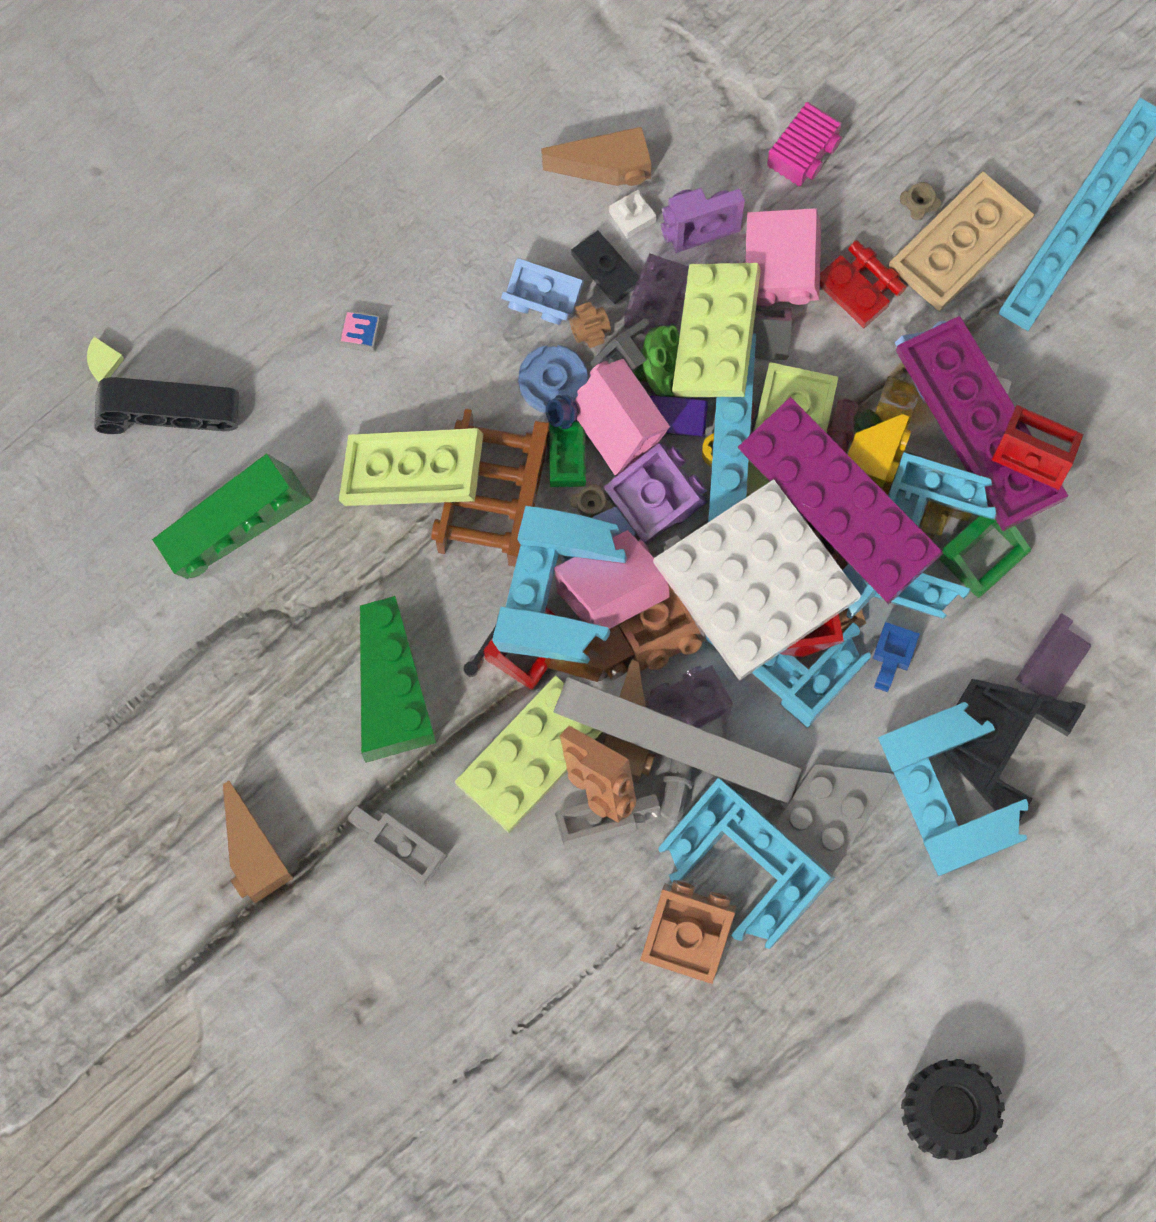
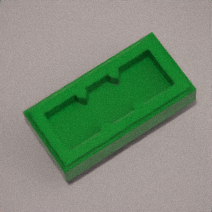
(567, 456)

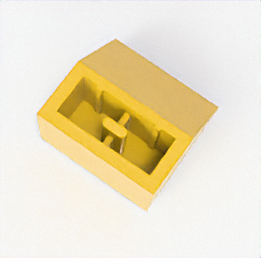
(881, 449)

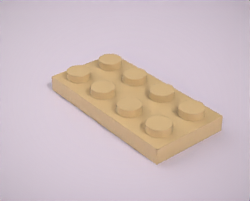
(961, 241)

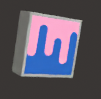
(359, 331)

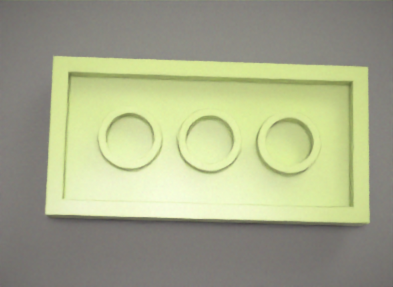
(716, 330)
(809, 389)
(411, 467)
(522, 760)

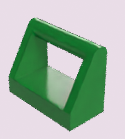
(969, 538)

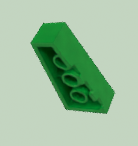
(232, 516)
(391, 695)

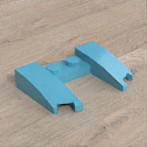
(924, 481)
(523, 624)
(811, 691)
(946, 841)
(798, 874)

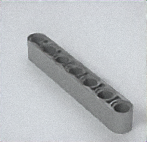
(677, 740)

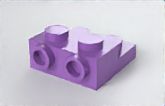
(697, 220)
(656, 492)

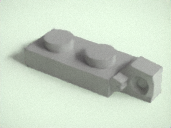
(582, 826)
(398, 845)

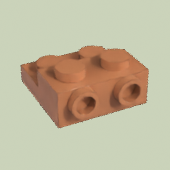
(661, 633)
(601, 772)
(689, 931)

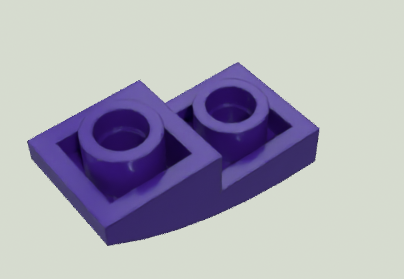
(683, 415)

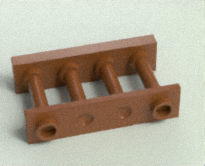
(526, 477)

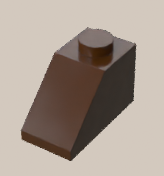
(606, 658)

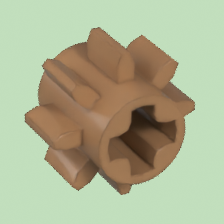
(590, 324)

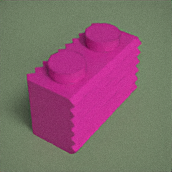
(804, 144)

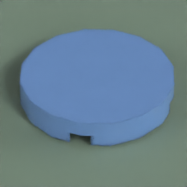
(551, 373)

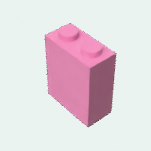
(788, 254)
(619, 415)
(612, 591)

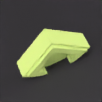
(102, 359)

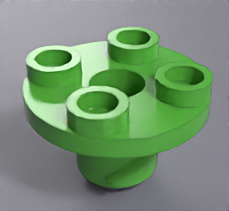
(660, 354)

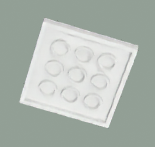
(756, 579)

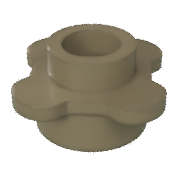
(920, 191)
(588, 494)

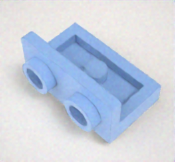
(543, 291)

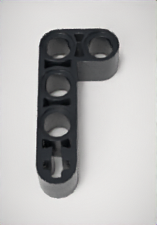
(163, 404)

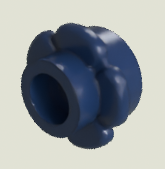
(561, 411)

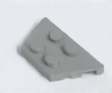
(832, 810)

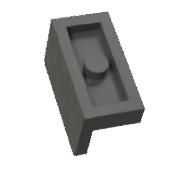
(772, 332)
(623, 348)

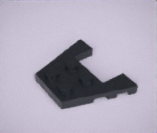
(1011, 714)

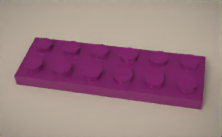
(974, 416)
(840, 500)

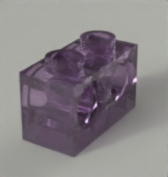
(651, 295)
(694, 711)

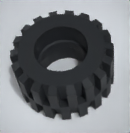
(985, 1105)

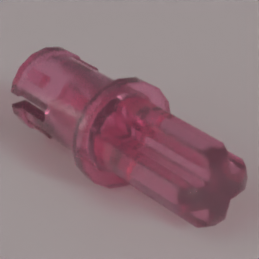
(843, 423)

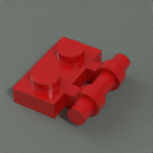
(853, 291)

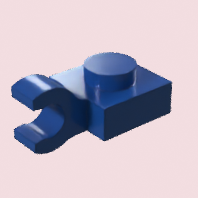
(895, 651)

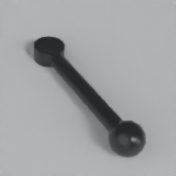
(471, 668)

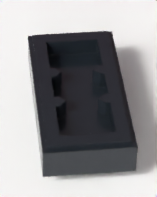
(605, 266)

